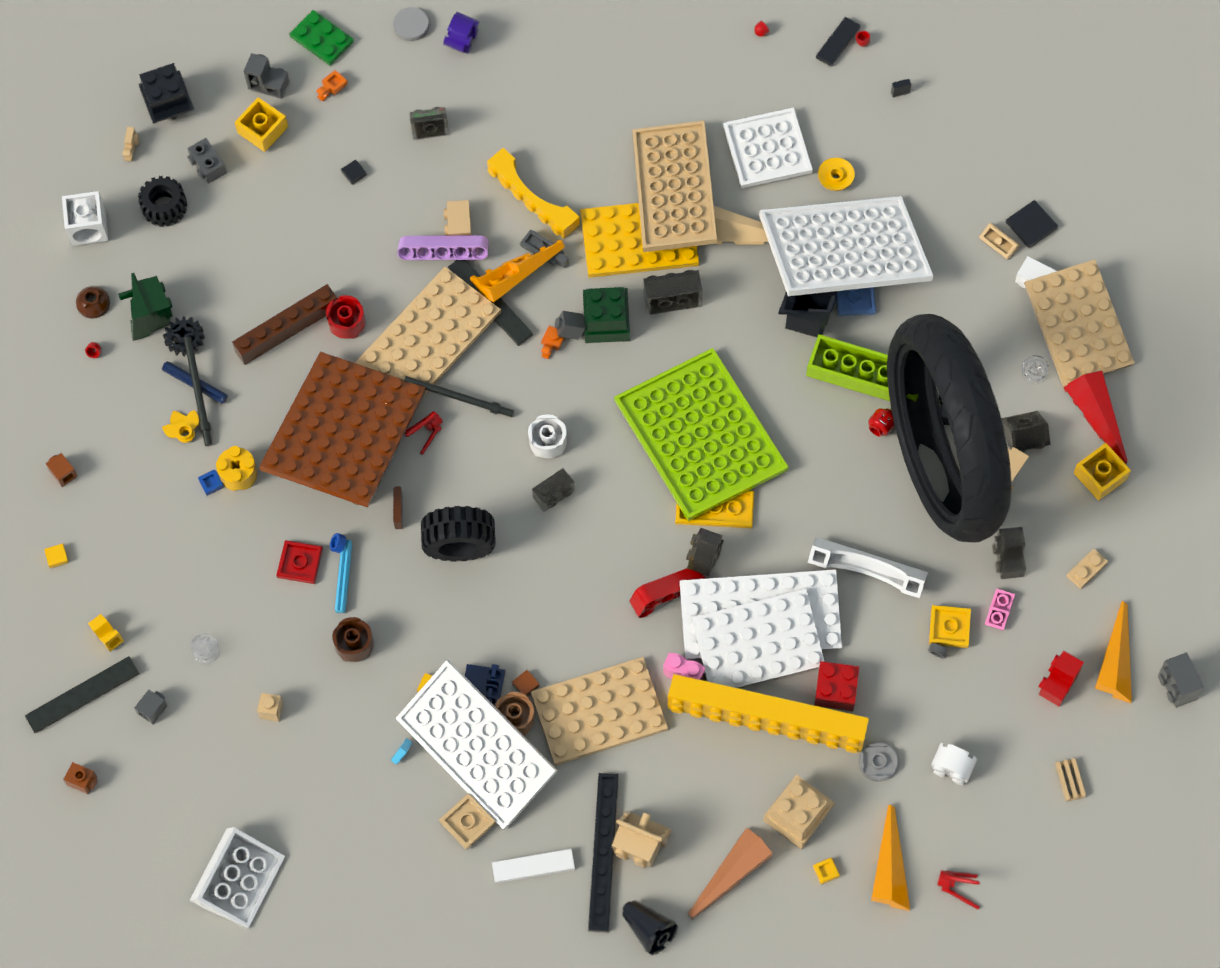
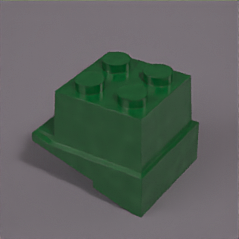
(148, 306)
(606, 315)

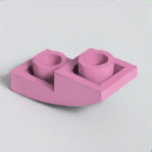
(999, 609)

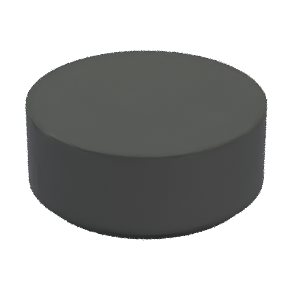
(938, 650)

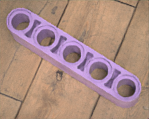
(431, 247)

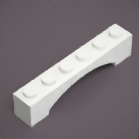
(905, 578)

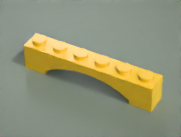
(560, 219)

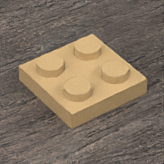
(467, 821)

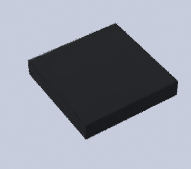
(1031, 224)

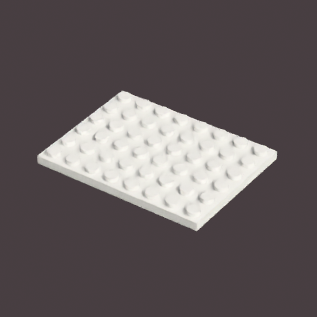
(845, 246)

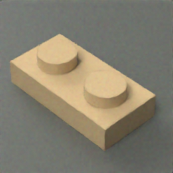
(1087, 568)

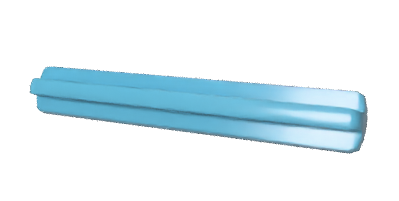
(343, 578)

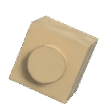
(270, 707)

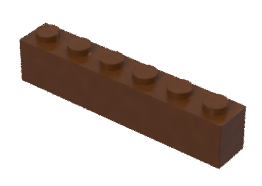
(283, 325)

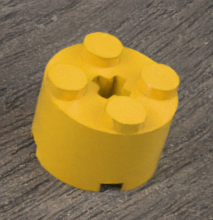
(236, 468)

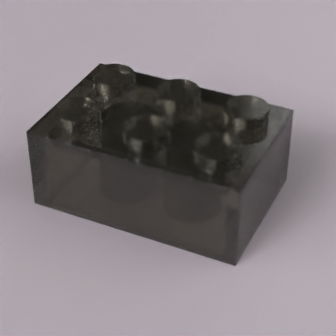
(672, 292)

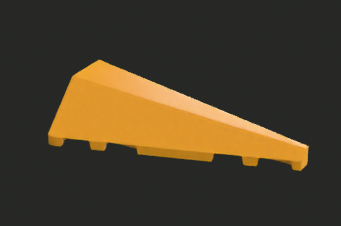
(505, 277)
(1115, 669)
(890, 877)

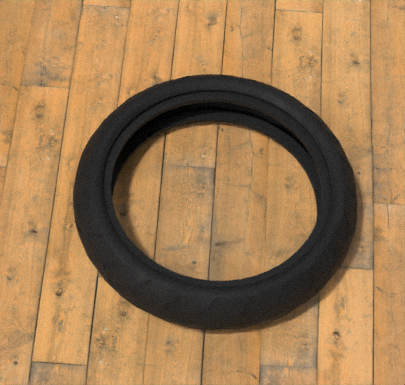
(933, 354)

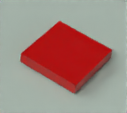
(299, 562)

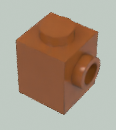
(80, 778)

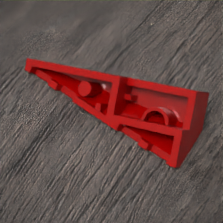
(1092, 397)

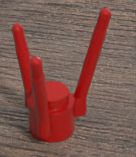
(430, 422)
(948, 878)

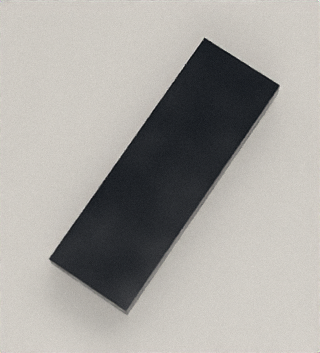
(838, 41)

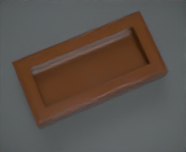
(398, 507)

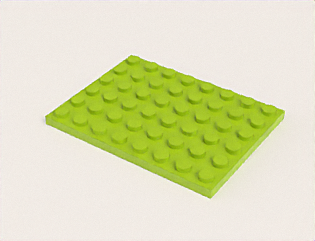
(700, 434)

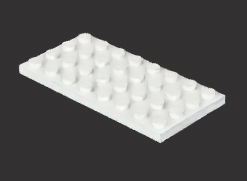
(716, 594)
(476, 744)

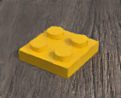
(949, 626)

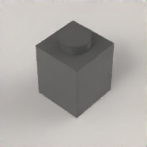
(570, 325)
(151, 706)

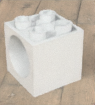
(85, 218)

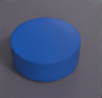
(337, 543)

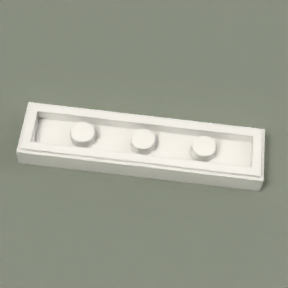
(533, 866)

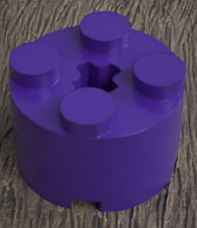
(460, 32)

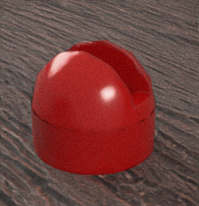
(761, 29)
(861, 38)
(90, 350)

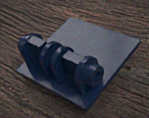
(487, 680)

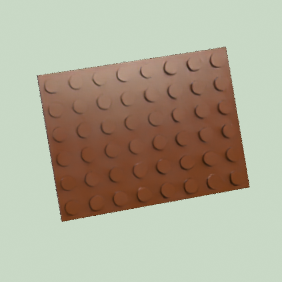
(343, 429)

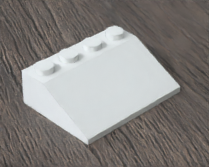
(237, 877)

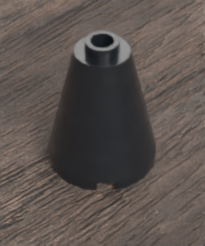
(649, 926)

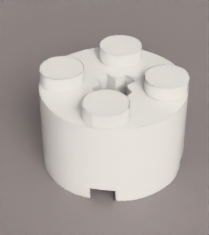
(547, 446)
(953, 763)

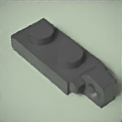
(533, 242)

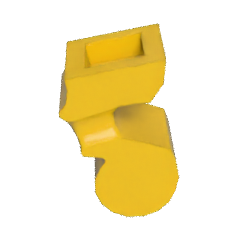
(105, 632)

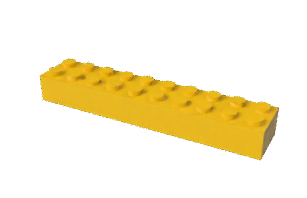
(767, 713)

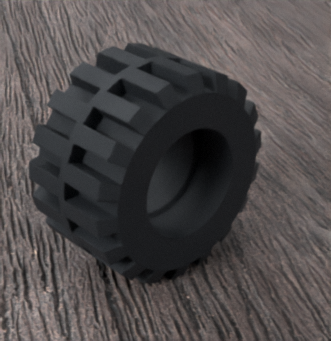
(162, 188)

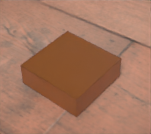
(525, 683)

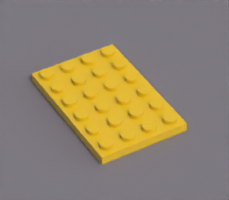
(616, 247)

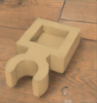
(130, 142)

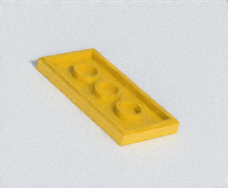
(733, 513)

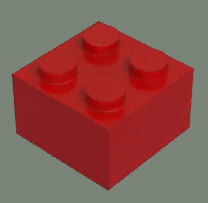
(836, 686)

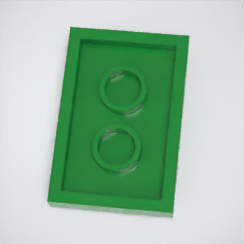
(321, 37)

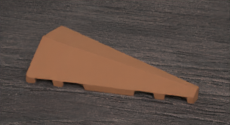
(742, 860)

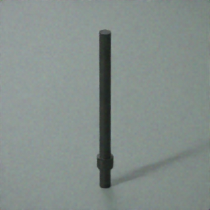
(493, 407)
(204, 425)

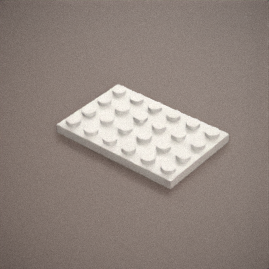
(758, 640)

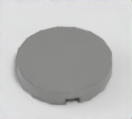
(411, 24)
(878, 761)

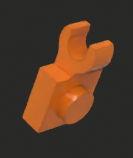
(332, 83)
(550, 341)

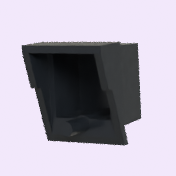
(165, 93)
(808, 312)

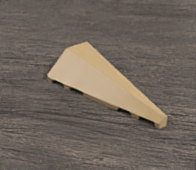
(738, 228)

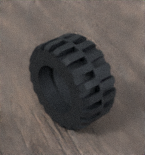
(458, 533)

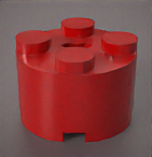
(345, 317)

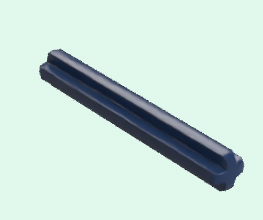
(185, 377)

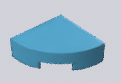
(402, 750)

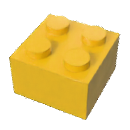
(261, 124)
(1102, 471)

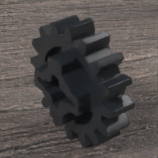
(180, 330)

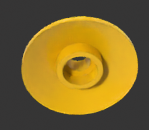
(836, 167)

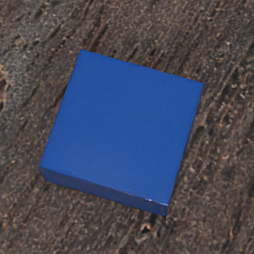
(210, 482)

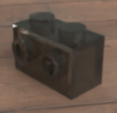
(553, 489)

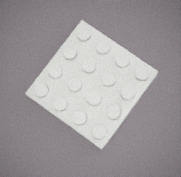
(767, 148)

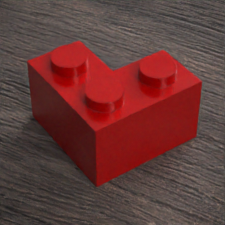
(1063, 674)

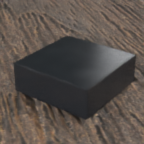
(901, 88)
(353, 171)

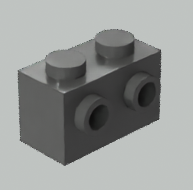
(206, 160)

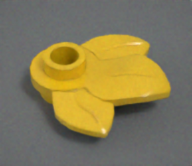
(182, 424)

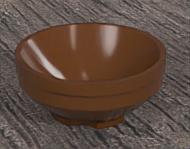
(95, 308)

